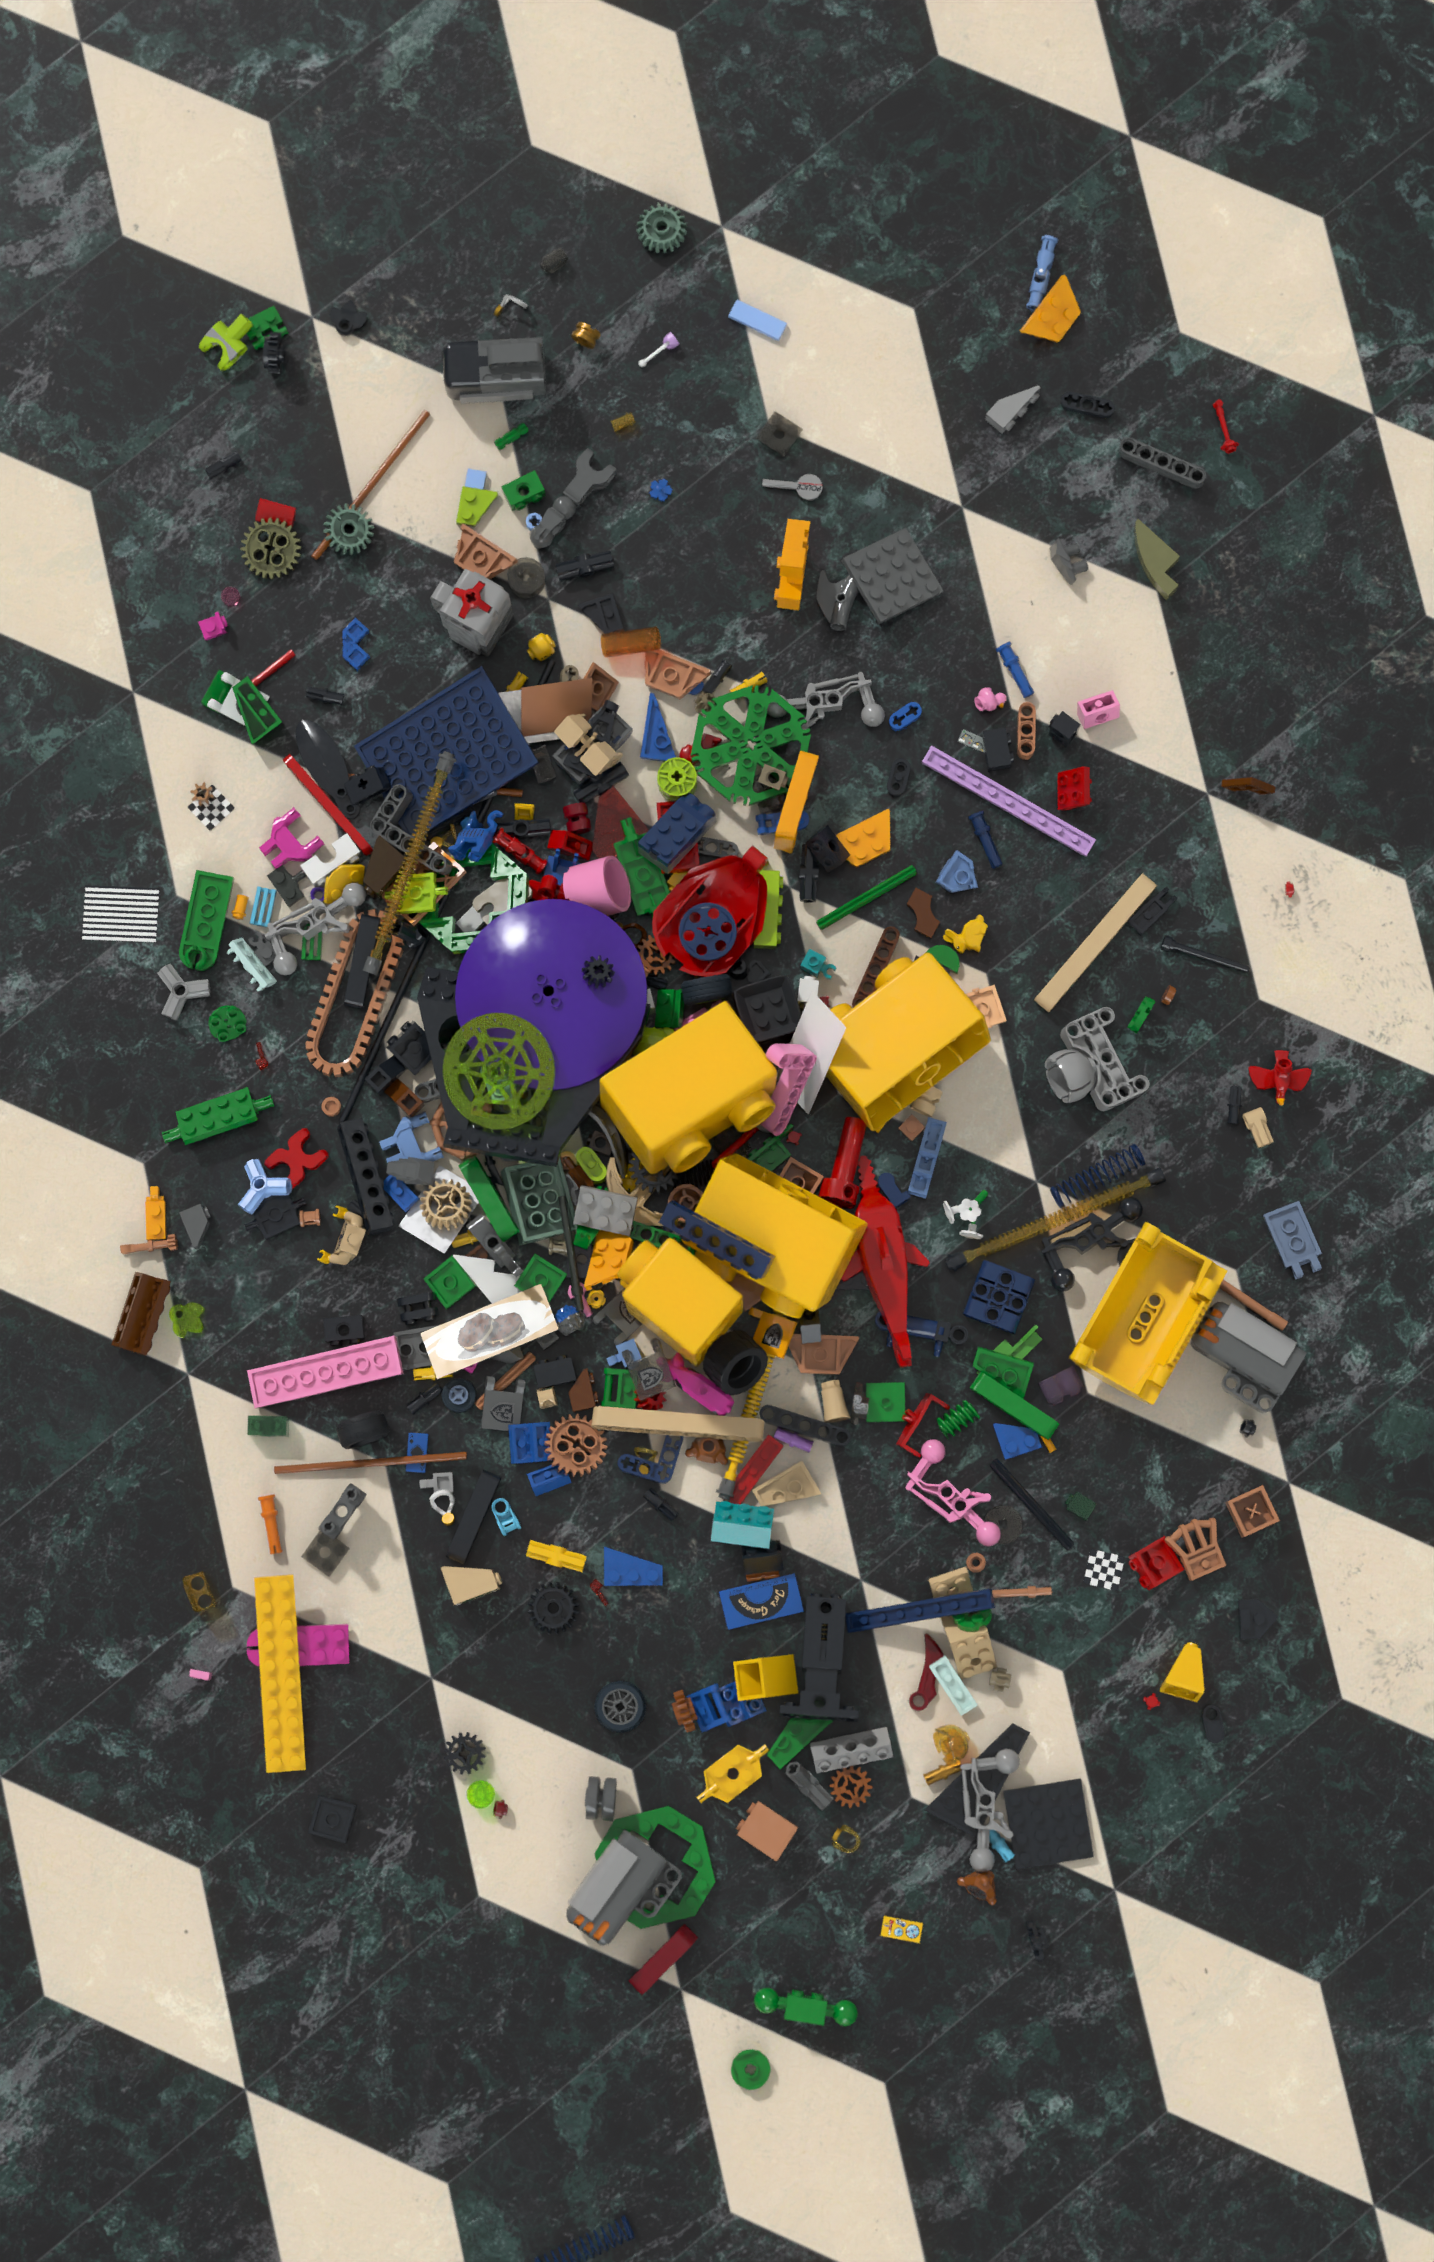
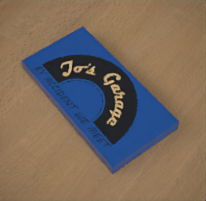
(761, 1601)

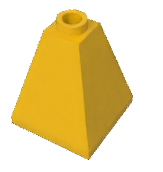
(1186, 1675)

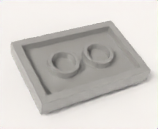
(605, 1210)

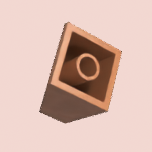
(766, 1830)

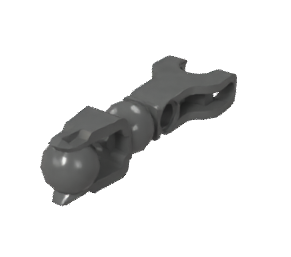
(573, 496)

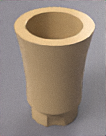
(834, 1402)

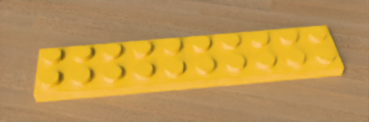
(279, 1673)

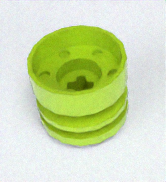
(687, 781)

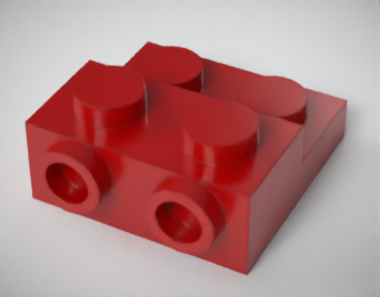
(1155, 1564)

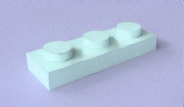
(953, 1685)

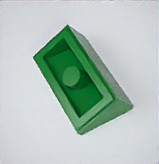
(218, 690)

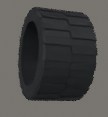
(735, 1362)

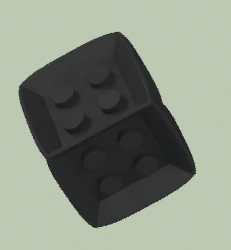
(768, 1010)

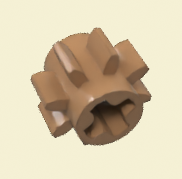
(204, 789)

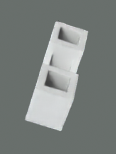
(346, 854)

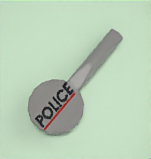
(808, 486)

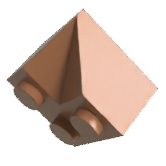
(801, 1175)

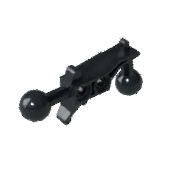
(1063, 1278)

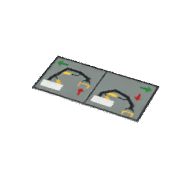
(971, 740)

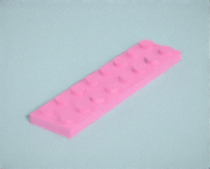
(325, 1372)

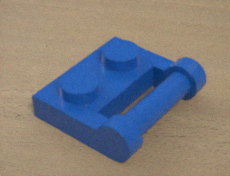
(704, 1709)

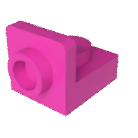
(213, 626)

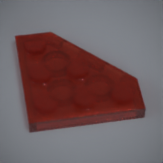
(608, 829)

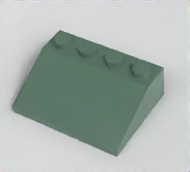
(534, 1201)

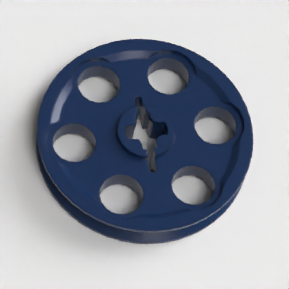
(704, 923)

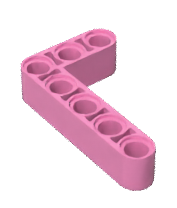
(797, 1066)

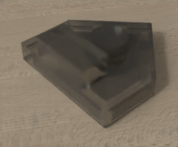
(859, 1405)

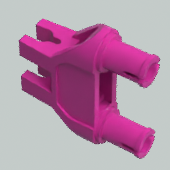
(289, 846)

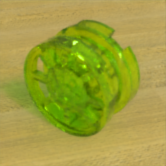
(480, 1794)

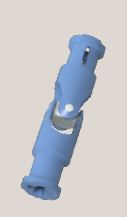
(1044, 261)

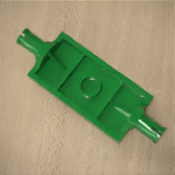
(645, 878)
(217, 1116)

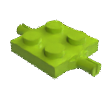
(420, 894)

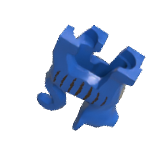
(474, 837)

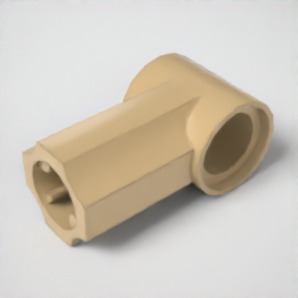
(1256, 1123)

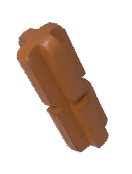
(767, 1575)

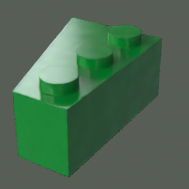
(255, 710)

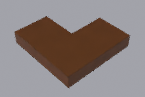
(1250, 783)

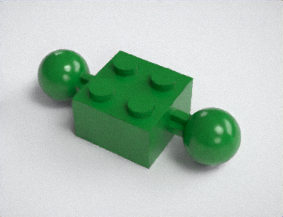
(805, 2008)

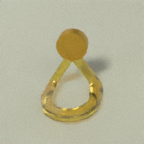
(440, 841)
(643, 1468)
(835, 1837)

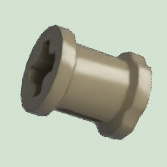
(557, 1246)

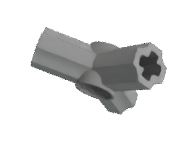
(173, 981)

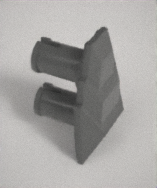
(1061, 558)
(412, 1170)

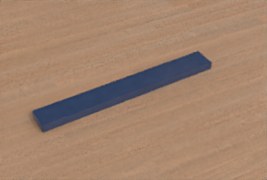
(920, 1610)

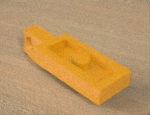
(155, 1215)

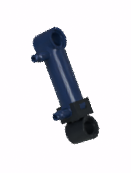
(929, 1329)

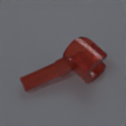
(261, 1062)
(596, 1586)

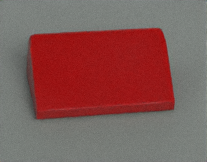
(275, 510)

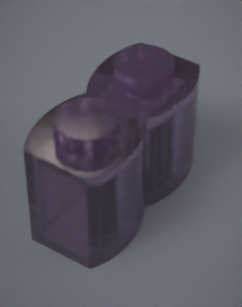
(1060, 1385)

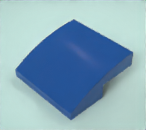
(528, 1442)

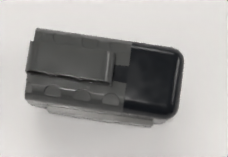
(494, 370)

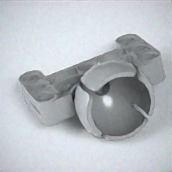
(1082, 1067)

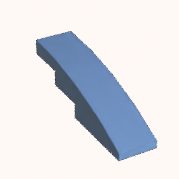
(927, 1157)

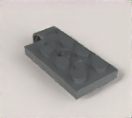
(413, 1338)

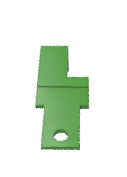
(1022, 1348)

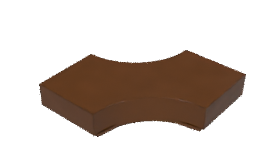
(920, 904)

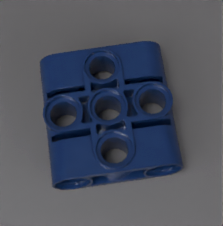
(1005, 1320)

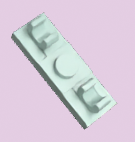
(251, 963)

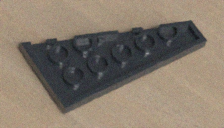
(950, 1803)

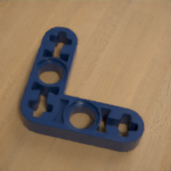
(654, 1467)

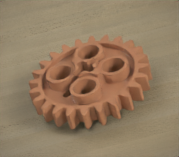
(565, 1460)

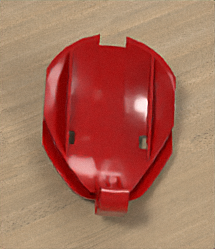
(729, 883)

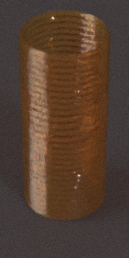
(631, 641)

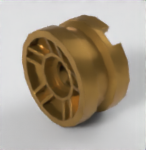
(585, 335)

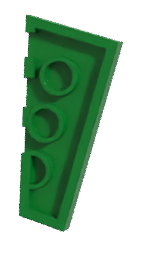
(796, 1737)

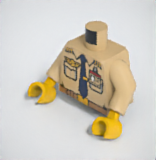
(349, 1239)

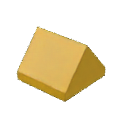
(524, 811)

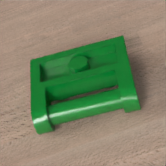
(625, 1390)

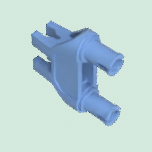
(406, 1141)

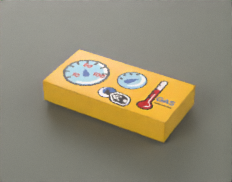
(901, 1929)

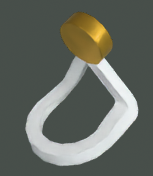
(506, 298)
(447, 1518)

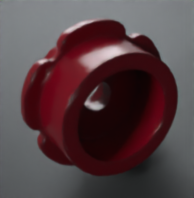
(500, 1809)

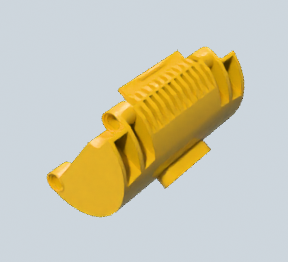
(1185, 1288)

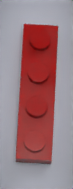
(755, 1468)

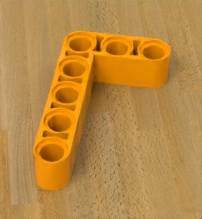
(795, 801)

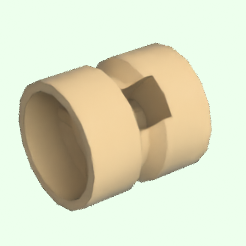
(926, 1102)

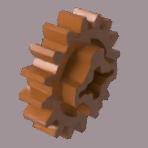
(648, 945)
(684, 1711)
(840, 1790)

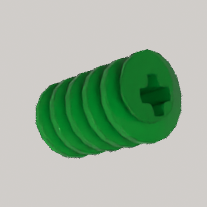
(957, 1418)

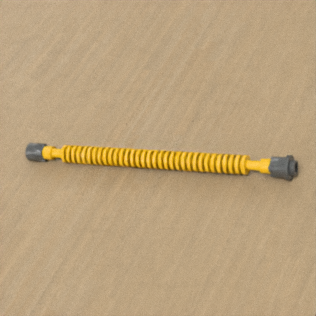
(728, 1483)

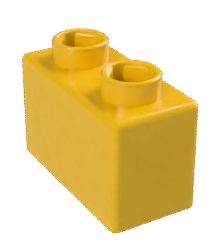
(904, 1038)
(690, 1090)
(799, 1228)
(678, 1298)

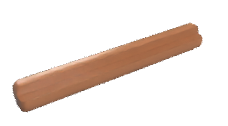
(510, 1376)

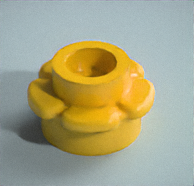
(601, 1299)

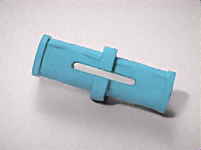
(1000, 1845)

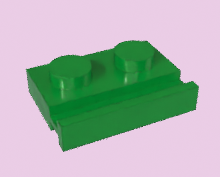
(669, 1009)

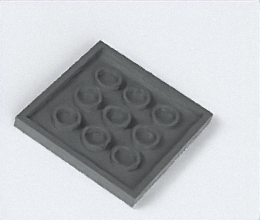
(892, 576)

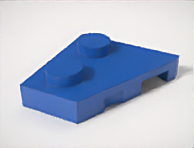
(1016, 1440)

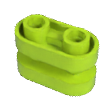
(591, 1165)

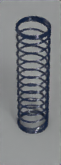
(1055, 1193)
(629, 2233)

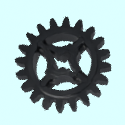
(639, 1174)

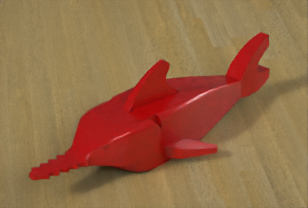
(884, 1260)

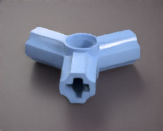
(271, 1186)

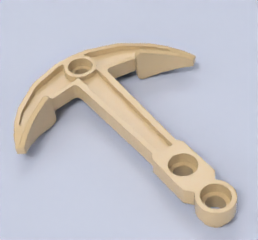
(642, 1214)

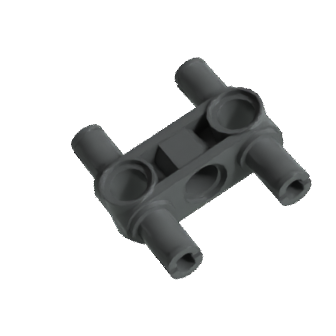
(333, 1523)

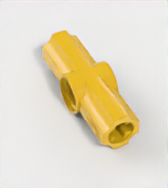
(556, 1556)

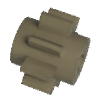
(701, 702)
(1000, 1679)

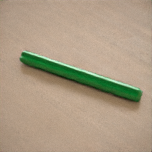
(866, 897)

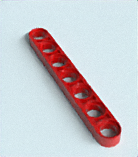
(328, 805)

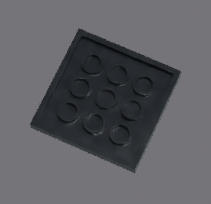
(1048, 1823)

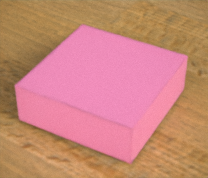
(200, 1674)

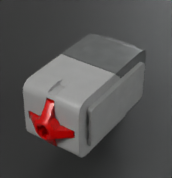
(473, 611)

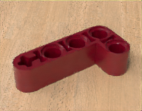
(663, 1959)

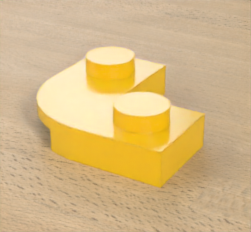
(340, 878)

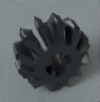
(595, 965)

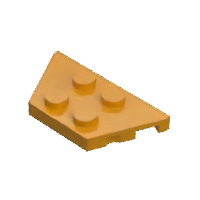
(1054, 313)
(867, 839)
(607, 1257)

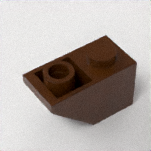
(404, 1098)
(581, 1393)

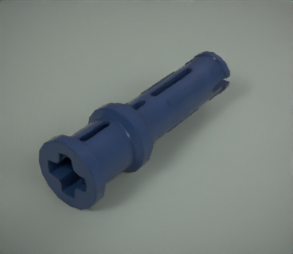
(983, 831)

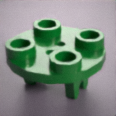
(219, 1027)

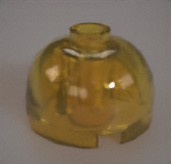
(952, 1743)

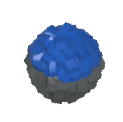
(569, 1319)

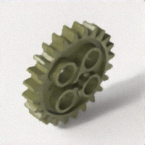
(254, 544)

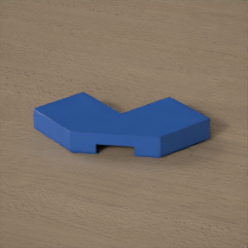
(351, 637)

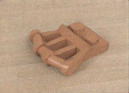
(1204, 1559)

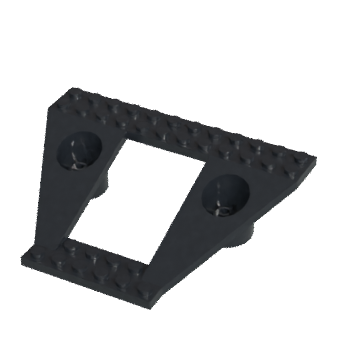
(520, 1143)

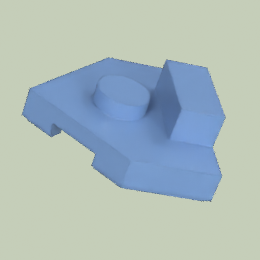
(957, 874)

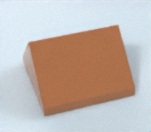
(602, 685)

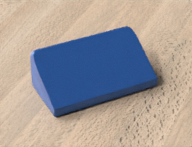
(548, 1479)

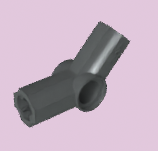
(808, 1785)

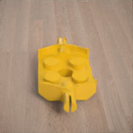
(717, 1780)

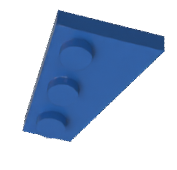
(628, 1570)

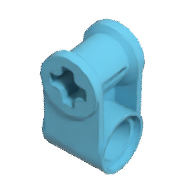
(505, 1517)

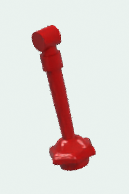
(1229, 445)

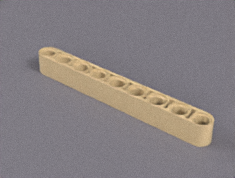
(1095, 943)
(678, 1424)

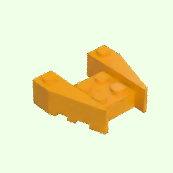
(792, 564)

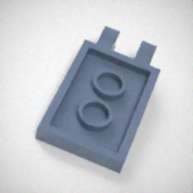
(1293, 1238)

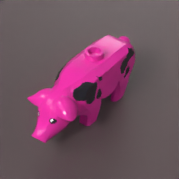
(699, 1387)

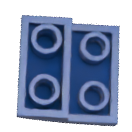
(739, 1709)

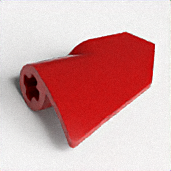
(547, 889)

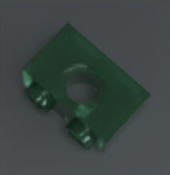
(268, 1426)

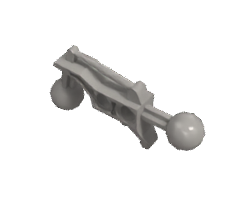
(871, 714)
(285, 962)
(1006, 1762)

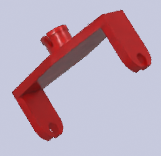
(914, 1419)

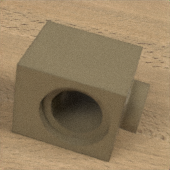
(764, 777)

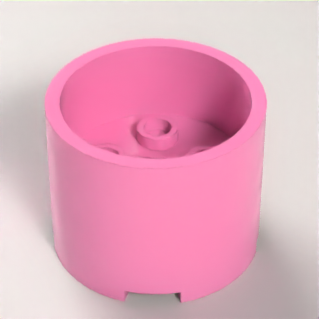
(599, 885)

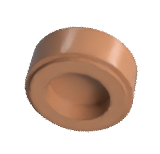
(331, 1106)

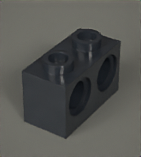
(1063, 728)

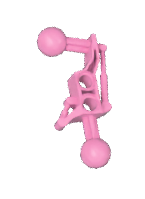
(932, 1453)

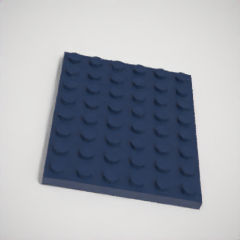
(461, 720)

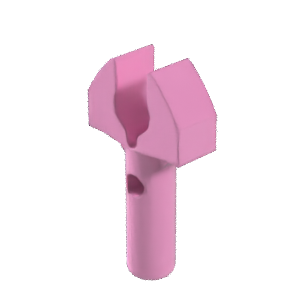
(587, 1311)

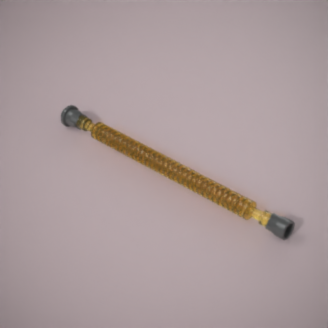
(443, 767)

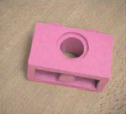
(1098, 709)

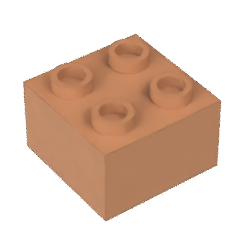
(1252, 1511)

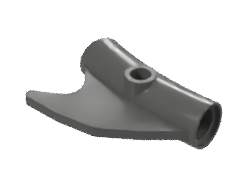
(836, 600)

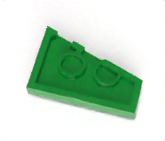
(1005, 1369)

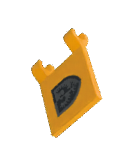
(773, 1332)

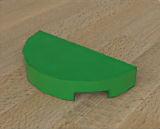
(946, 957)

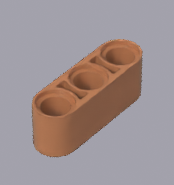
(1029, 722)

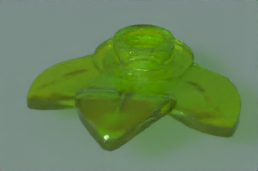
(188, 1321)

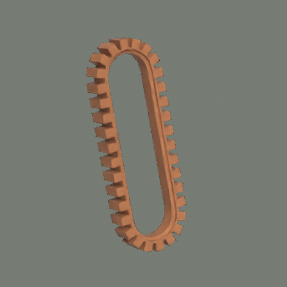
(332, 991)

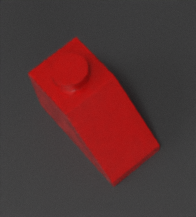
(570, 844)

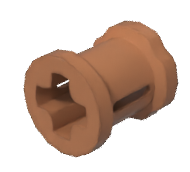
(310, 1218)

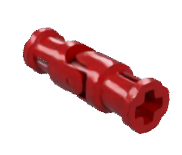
(513, 846)

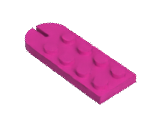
(316, 1645)

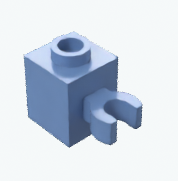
(628, 1345)

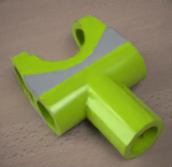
(229, 339)

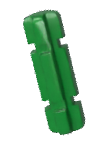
(511, 436)

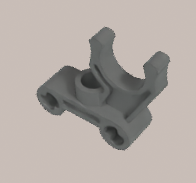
(500, 1251)

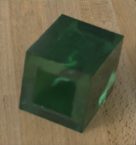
(1080, 1505)

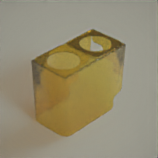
(197, 1593)

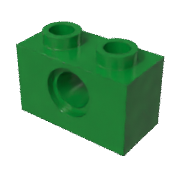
(531, 483)

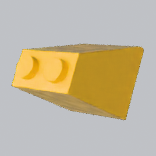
(765, 1677)

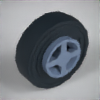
(453, 1390)

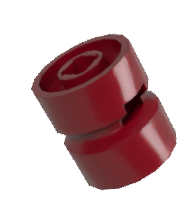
(574, 812)

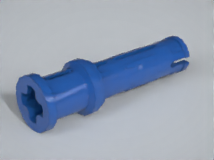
(1011, 661)

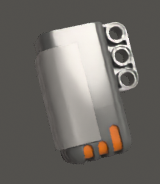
(1250, 1351)
(616, 1885)

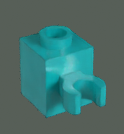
(815, 963)

